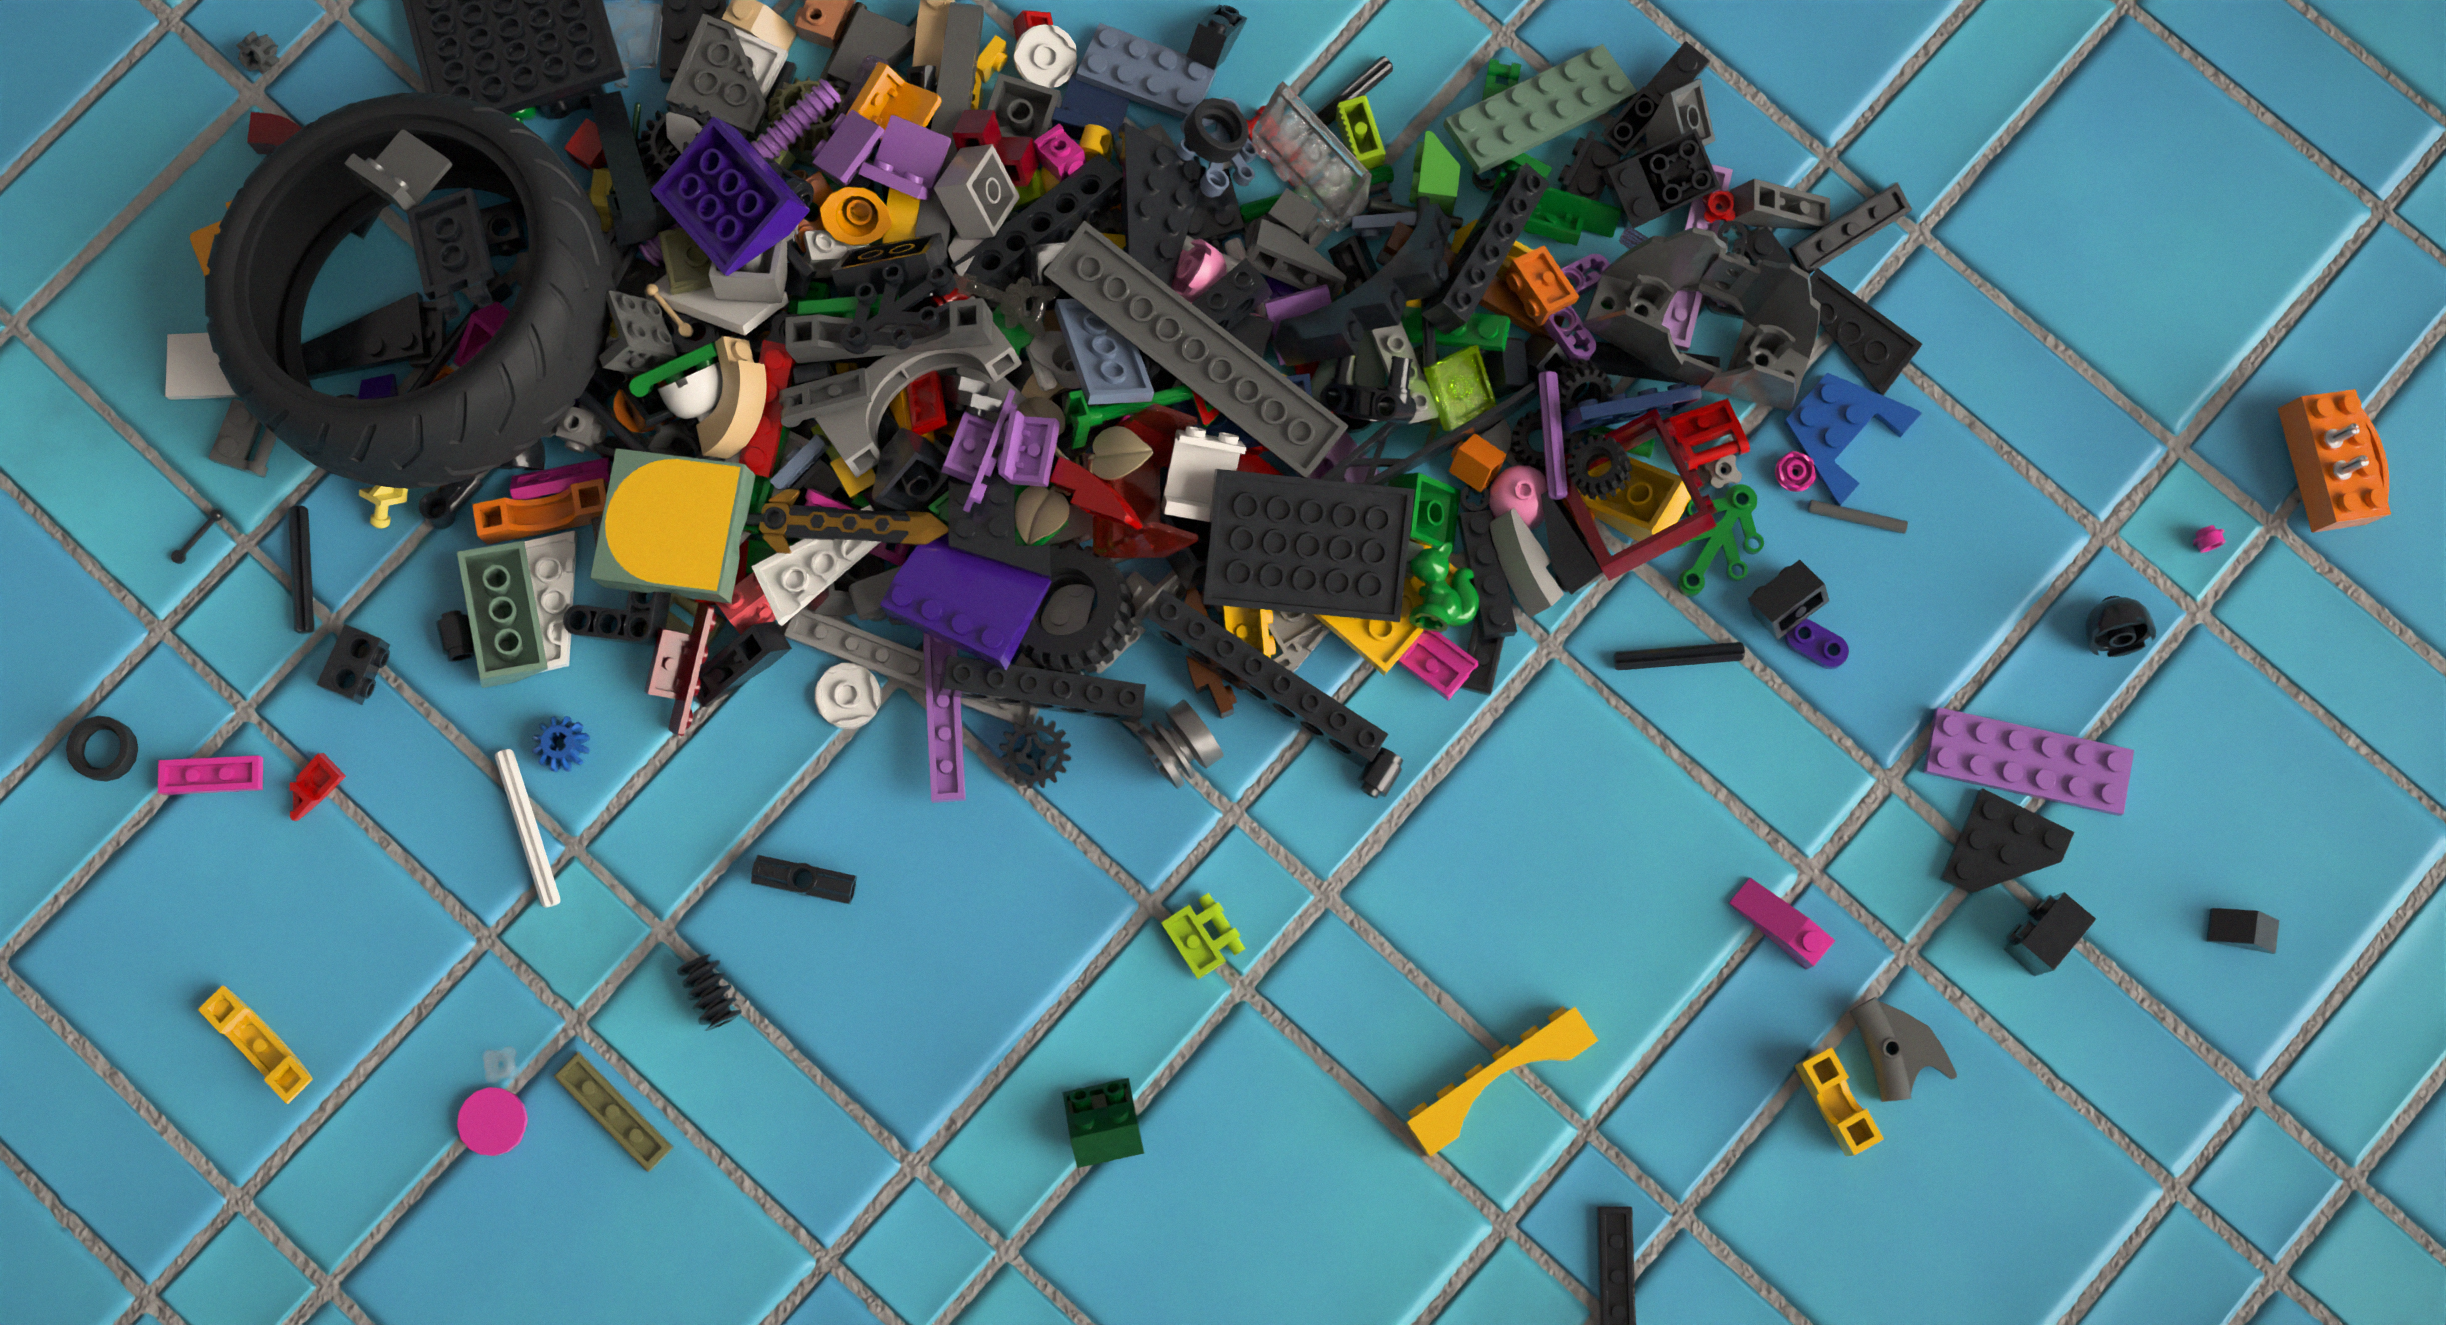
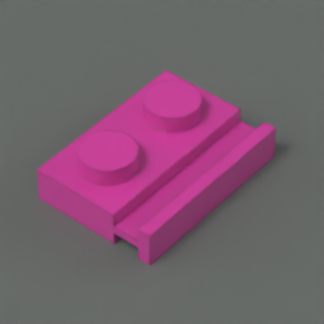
(1438, 663)

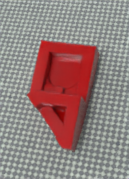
(314, 785)

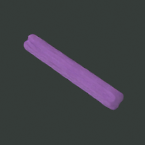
(1552, 435)

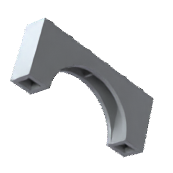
(856, 428)

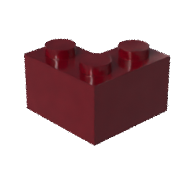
(1016, 153)

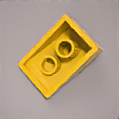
(1646, 505)

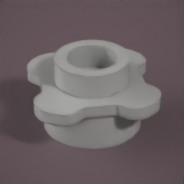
(1720, 479)

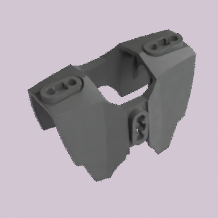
(1771, 296)

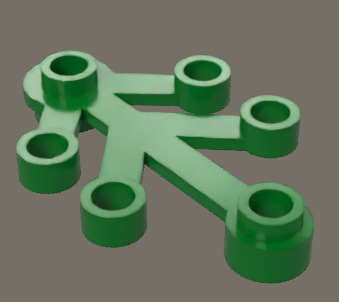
(1723, 535)

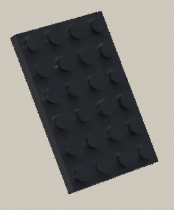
(1307, 545)

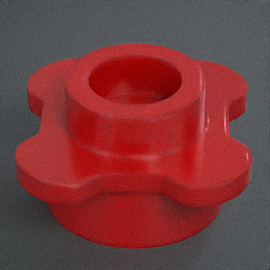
(1722, 198)

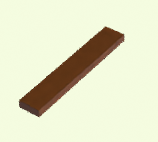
(1498, 296)

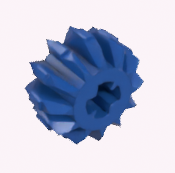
(550, 750)

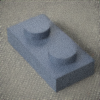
(1374, 226)

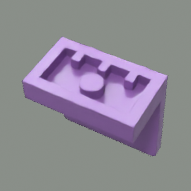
(908, 158)

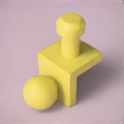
(599, 189)
(382, 498)

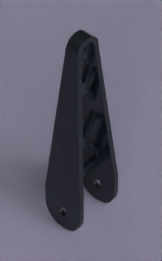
(1431, 449)

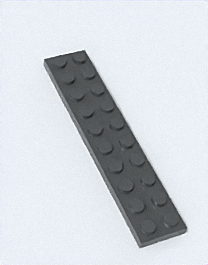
(1195, 350)

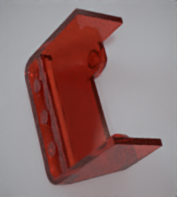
(1141, 490)

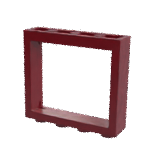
(1630, 436)

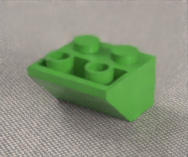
(1435, 174)

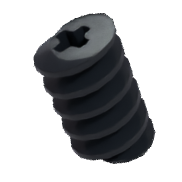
(708, 992)

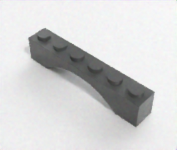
(961, 325)

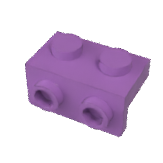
(1028, 449)

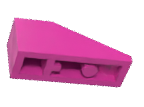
(1782, 923)

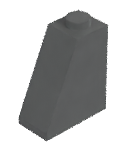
(867, 36)

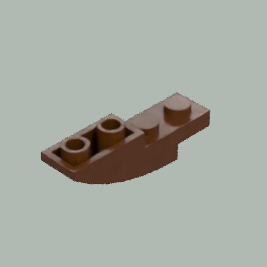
(1202, 677)

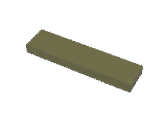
(613, 1111)

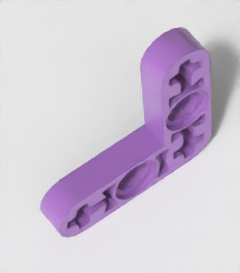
(1582, 335)

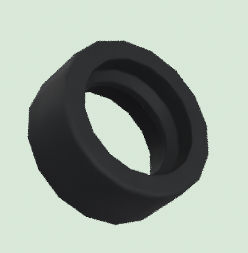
(1203, 143)
(81, 734)

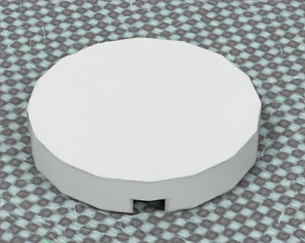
(1045, 56)
(848, 696)

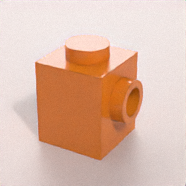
(1476, 462)

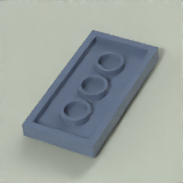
(1144, 72)
(1103, 359)

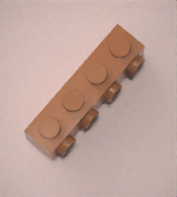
(822, 20)

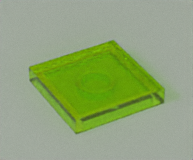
(1460, 387)

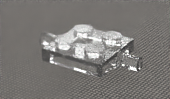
(636, 34)

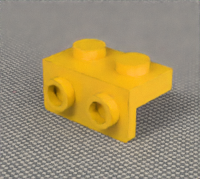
(1251, 627)

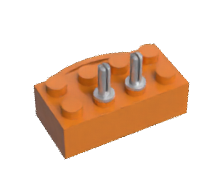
(2336, 460)

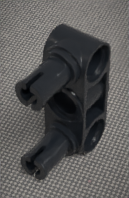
(1370, 402)

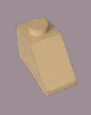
(760, 22)

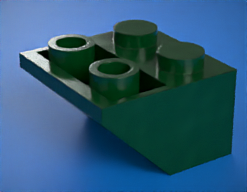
(1102, 1123)

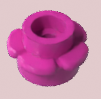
(2209, 538)

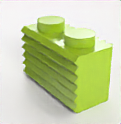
(1360, 131)

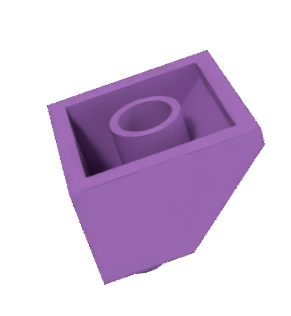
(847, 148)

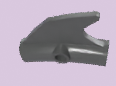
(1911, 1046)

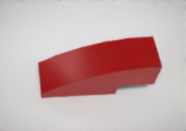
(1093, 494)

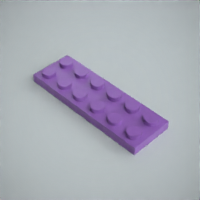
(2029, 761)

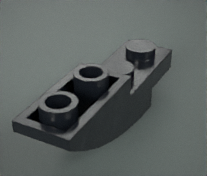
(1630, 125)
(967, 396)

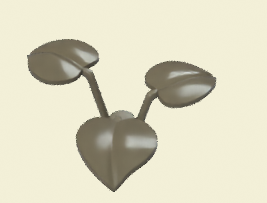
(1116, 455)

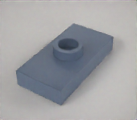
(800, 461)

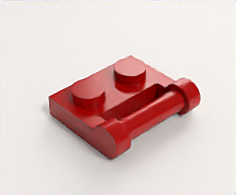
(1706, 425)

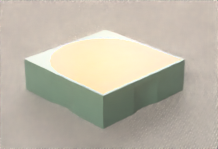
(673, 525)

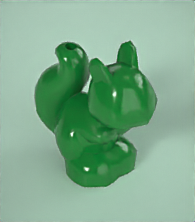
(1442, 603)

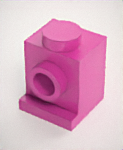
(1059, 153)

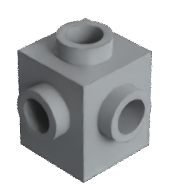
(581, 430)

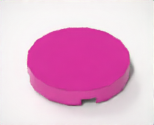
(492, 1121)

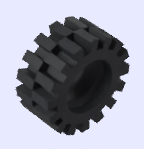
(1578, 374)
(1520, 443)
(1610, 480)

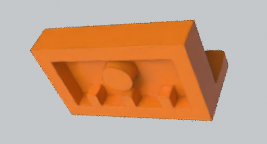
(1540, 284)

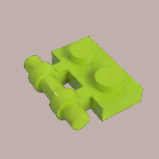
(1195, 943)

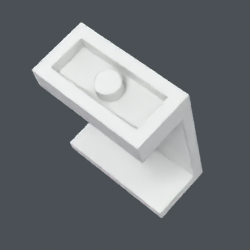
(1193, 468)

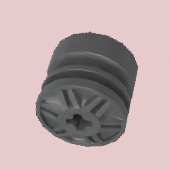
(1180, 744)

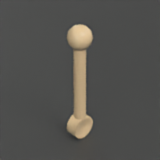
(684, 328)

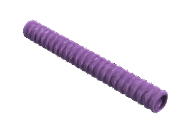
(772, 142)

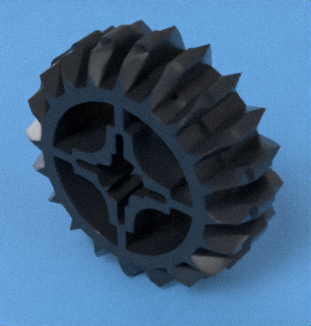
(655, 132)

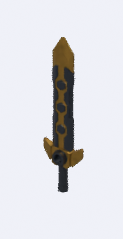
(784, 520)

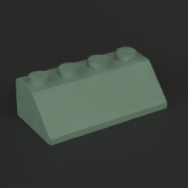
(502, 613)

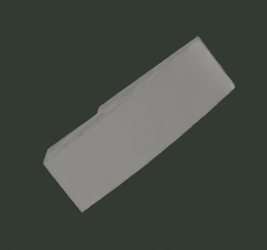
(1524, 563)

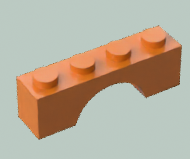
(515, 519)

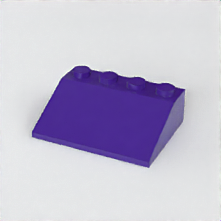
(728, 197)
(965, 600)

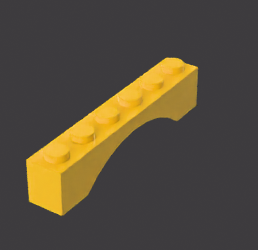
(1558, 1041)

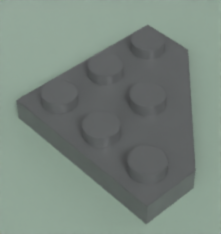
(719, 78)

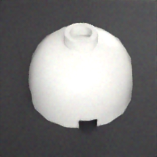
(694, 394)

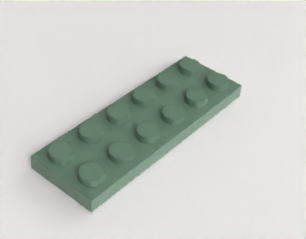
(1539, 109)

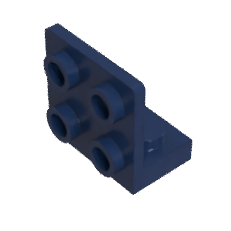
(1090, 105)

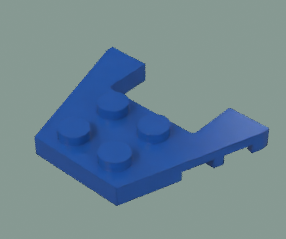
(1832, 419)

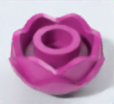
(1802, 464)

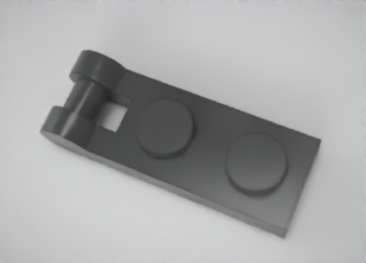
(824, 396)

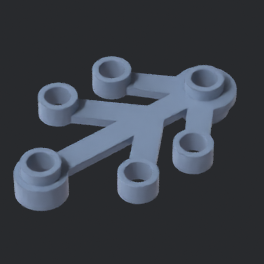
(1215, 180)

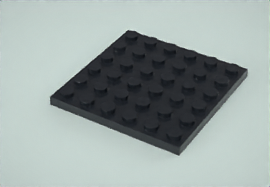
(513, 49)

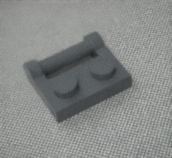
(237, 440)

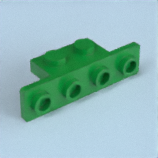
(1566, 214)

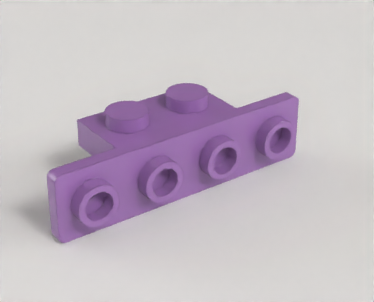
(972, 450)

